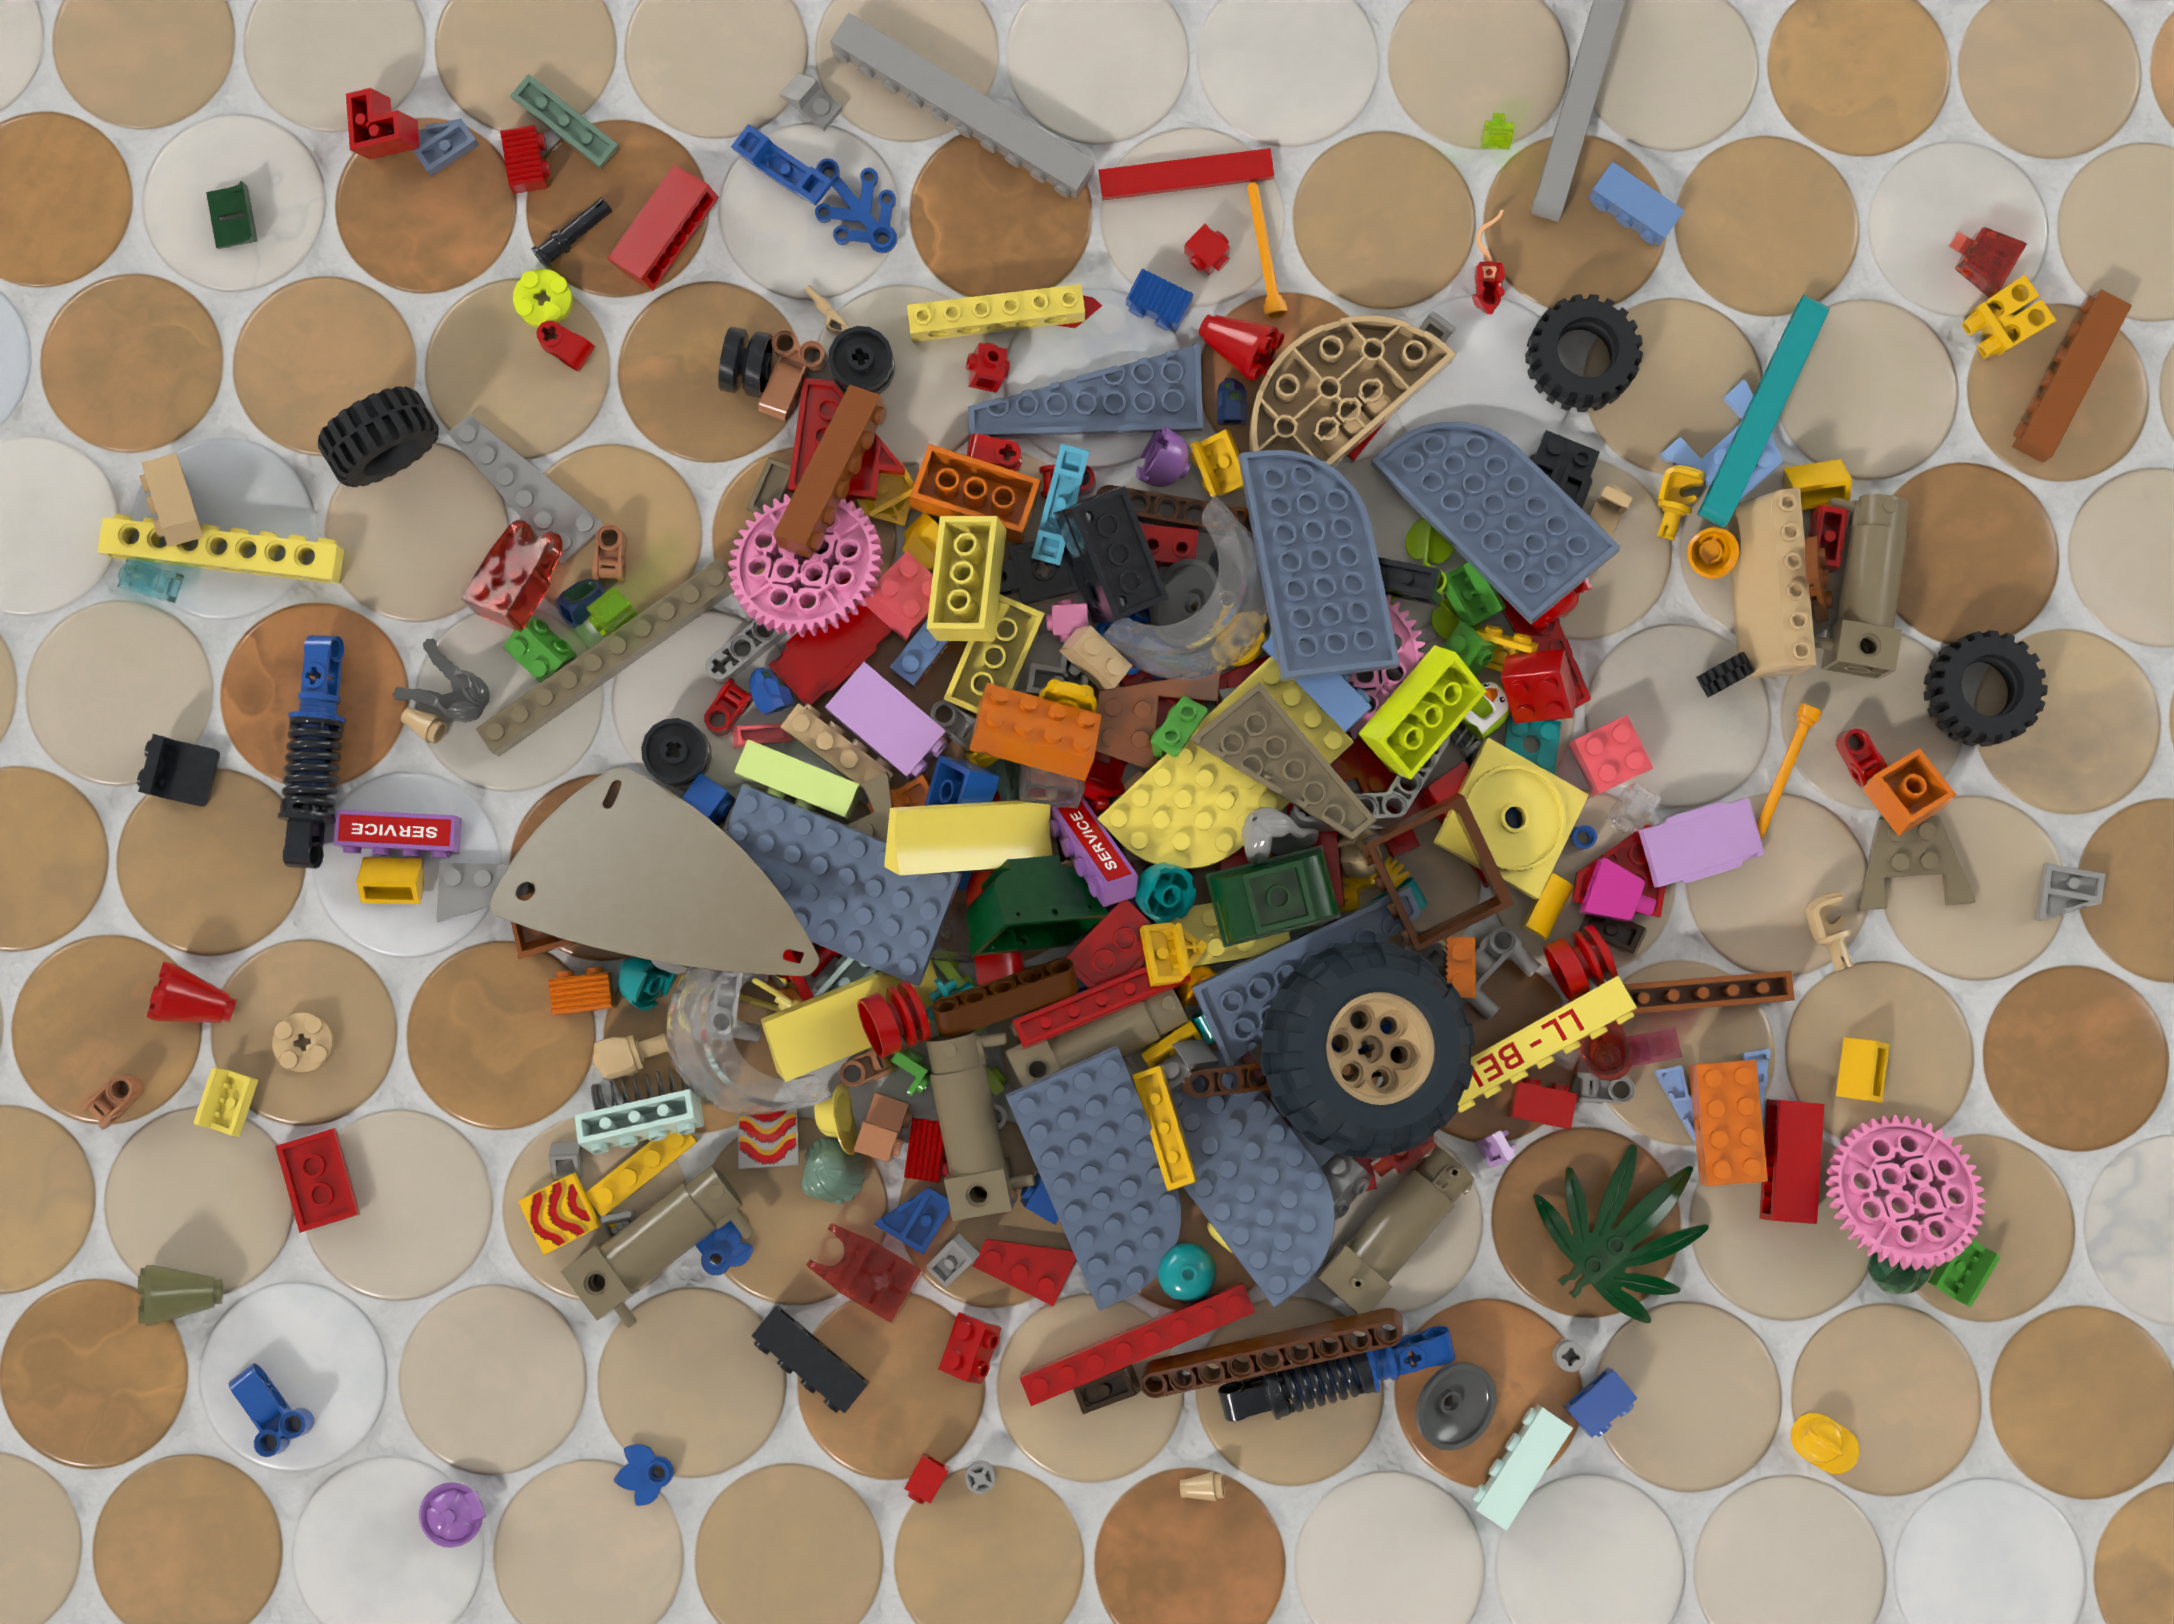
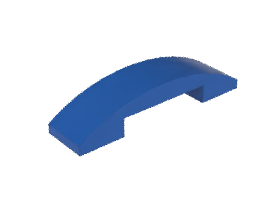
(781, 166)

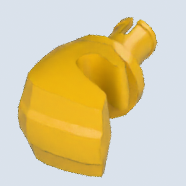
(1671, 499)

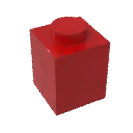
(926, 1479)

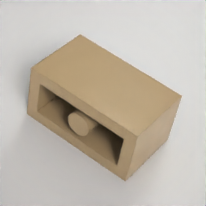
(1095, 658)

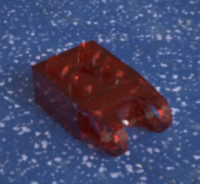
(513, 576)
(858, 1269)

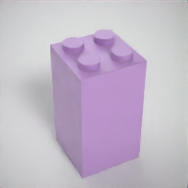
(888, 722)

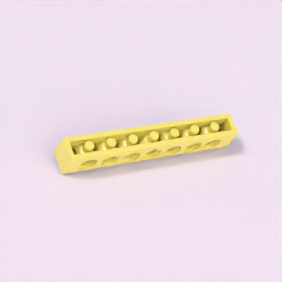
(326, 567)

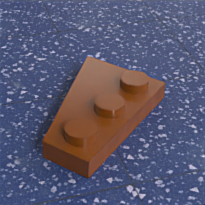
(1817, 579)

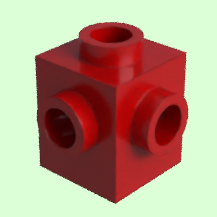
(987, 367)

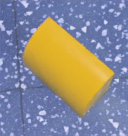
(1819, 482)
(391, 880)
(1546, 910)
(1862, 1069)

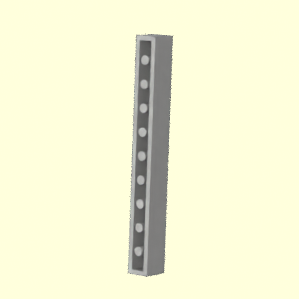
(962, 106)

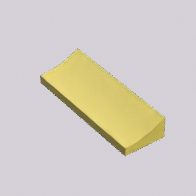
(965, 836)
(829, 1024)

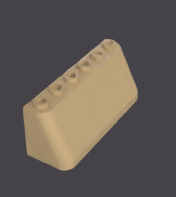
(1771, 585)

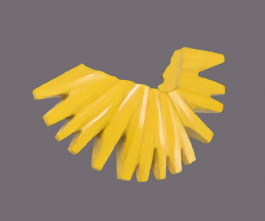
(1357, 885)

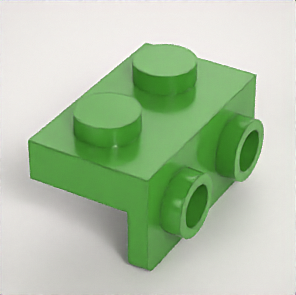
(1472, 595)
(1471, 647)
(539, 649)
(1178, 728)
(912, 1062)
(1965, 1274)

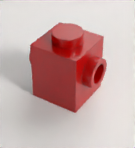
(1207, 250)

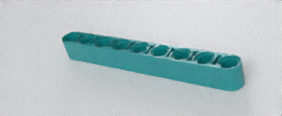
(1763, 411)

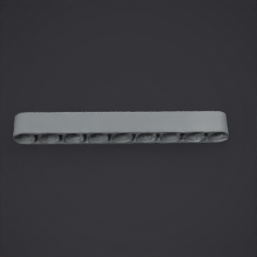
(1576, 109)

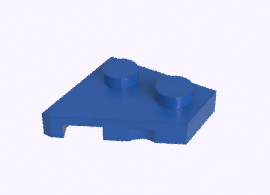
(917, 1219)

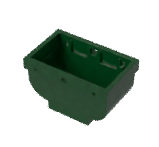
(1272, 896)
(1031, 903)

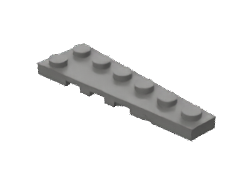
(527, 489)

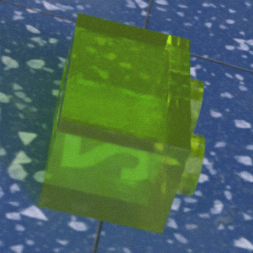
(610, 611)

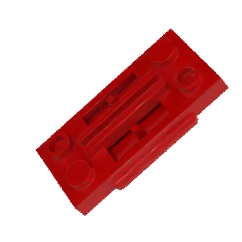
(824, 661)

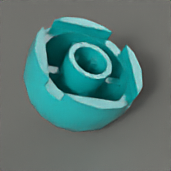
(1165, 892)
(643, 982)
(1187, 1272)

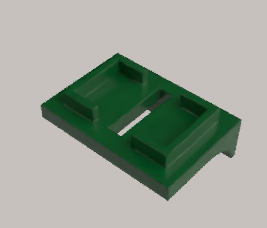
(231, 202)

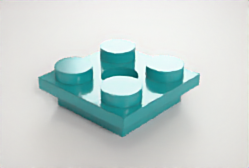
(1546, 735)

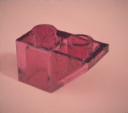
(1655, 1046)

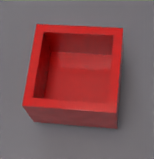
(1539, 686)

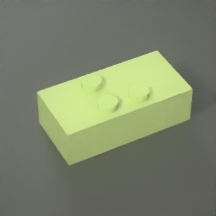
(798, 780)

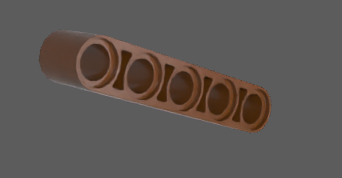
(1005, 997)

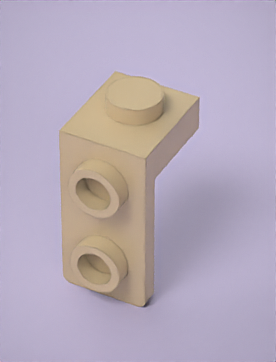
(1609, 507)

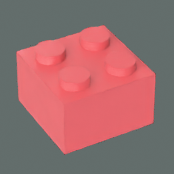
(902, 596)
(1610, 755)

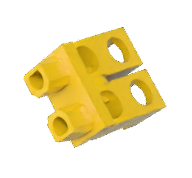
(2001, 326)

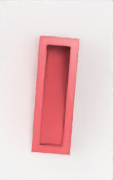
(760, 734)

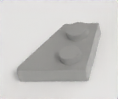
(2067, 890)

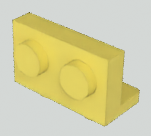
(225, 1101)

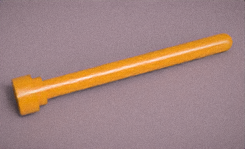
(1274, 304)
(1806, 717)

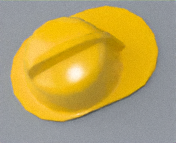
(1824, 1443)

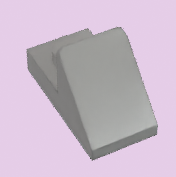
(811, 101)
(1190, 1057)
(952, 1260)

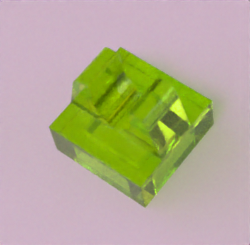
(1497, 133)

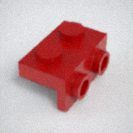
(970, 1348)

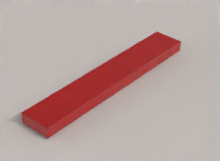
(1186, 174)
(1088, 1007)

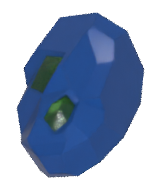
(769, 692)

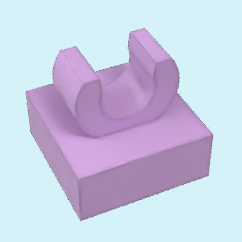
(1496, 1148)

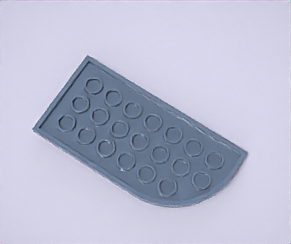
(1497, 511)
(1317, 567)
(840, 885)
(1100, 1172)
(1257, 1186)

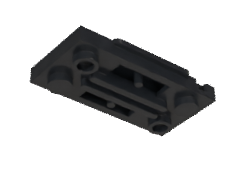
(1567, 464)

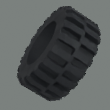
(1600, 320)
(378, 436)
(2018, 671)

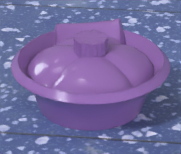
(451, 1514)

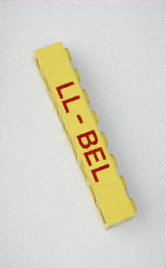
(1546, 1038)

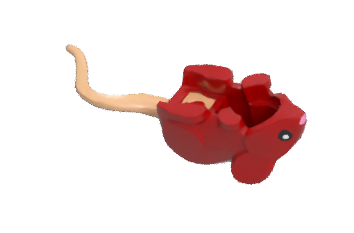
(1488, 276)

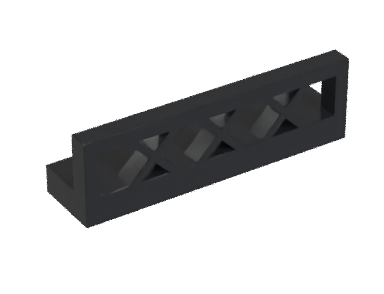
(1410, 581)

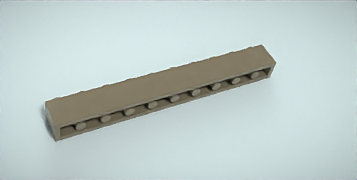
(606, 658)

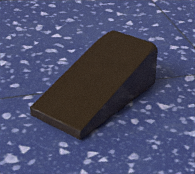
(1617, 934)
(1108, 1389)

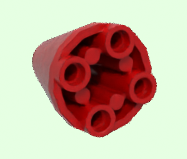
(1242, 343)
(188, 998)

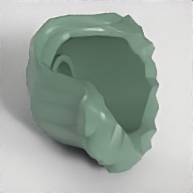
(831, 1172)

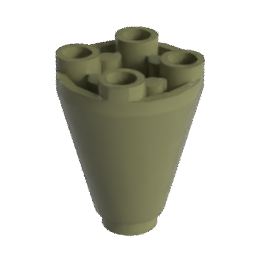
(174, 1294)

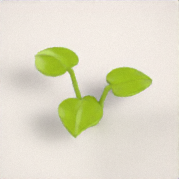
(1427, 544)

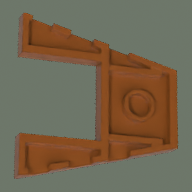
(1131, 715)

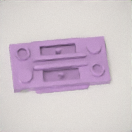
(1701, 842)

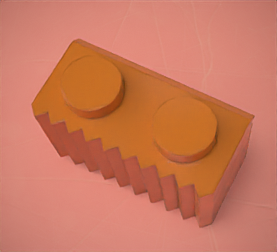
(1460, 965)
(581, 992)

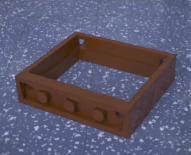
(1502, 897)

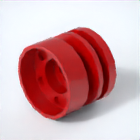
(1575, 965)
(899, 1016)

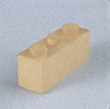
(170, 500)

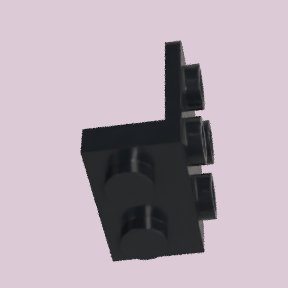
(178, 771)

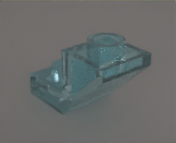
(150, 581)

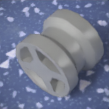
(1562, 1355)
(977, 1481)

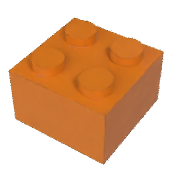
(1909, 792)

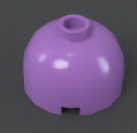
(1164, 459)

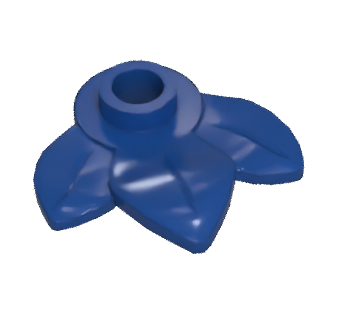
(726, 1244)
(640, 1474)

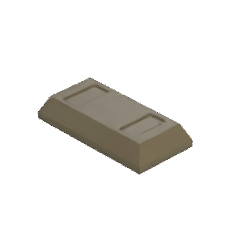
(771, 485)

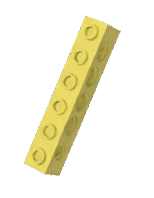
(996, 313)

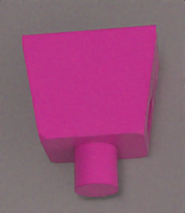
(1615, 893)

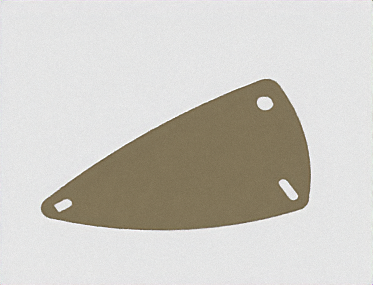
(651, 884)

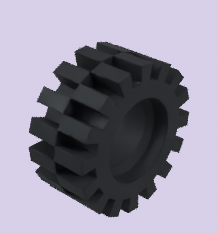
(1725, 674)

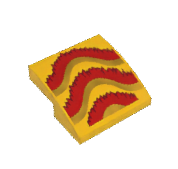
(559, 1213)

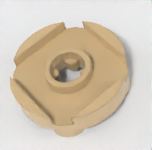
(316, 1053)

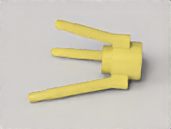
(784, 997)

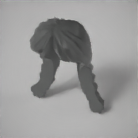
(469, 691)

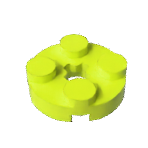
(533, 284)

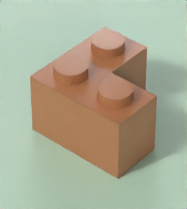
(883, 1127)

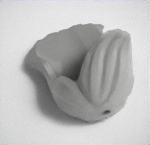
(1273, 832)

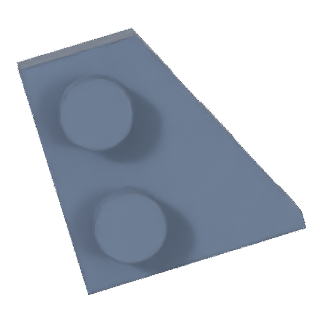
(443, 144)

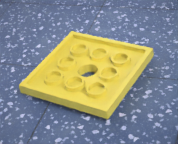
(1548, 809)

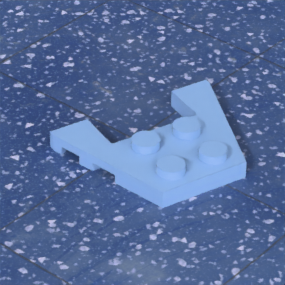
(1681, 454)
(1674, 1085)

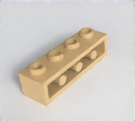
(830, 745)

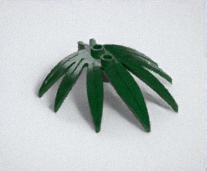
(1607, 1251)

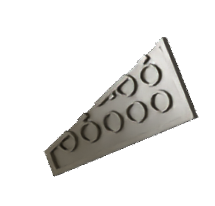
(1273, 751)

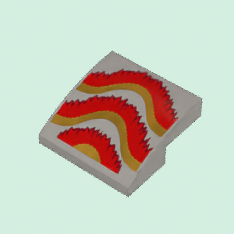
(768, 1139)

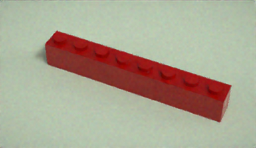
(1136, 1343)

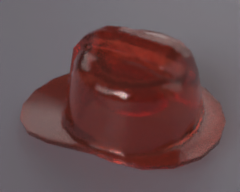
(1608, 1055)

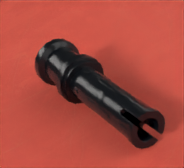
(561, 241)

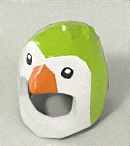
(1488, 712)

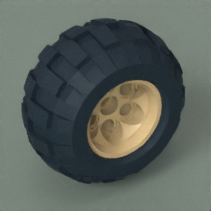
(1425, 1025)

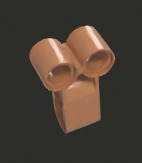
(788, 375)

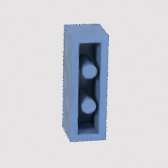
(1635, 204)

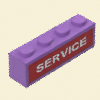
(397, 831)
(1093, 853)

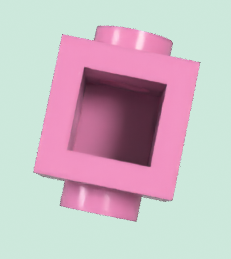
(1066, 618)

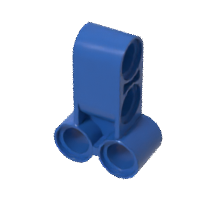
(268, 1410)

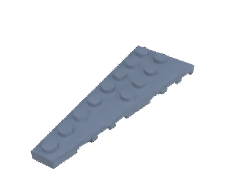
(1106, 401)
(1239, 996)

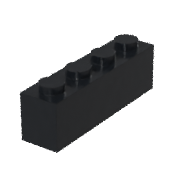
(810, 1359)

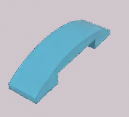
(1062, 493)

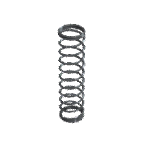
(599, 1102)

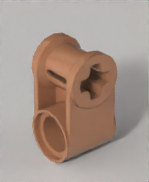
(609, 556)
(869, 1068)
(109, 1103)

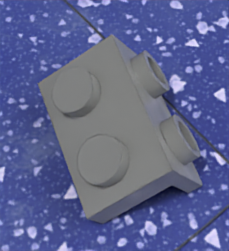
(1345, 1180)

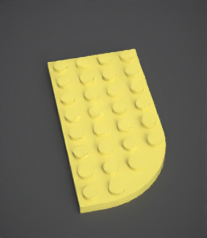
(1196, 804)

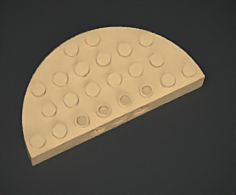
(1342, 385)

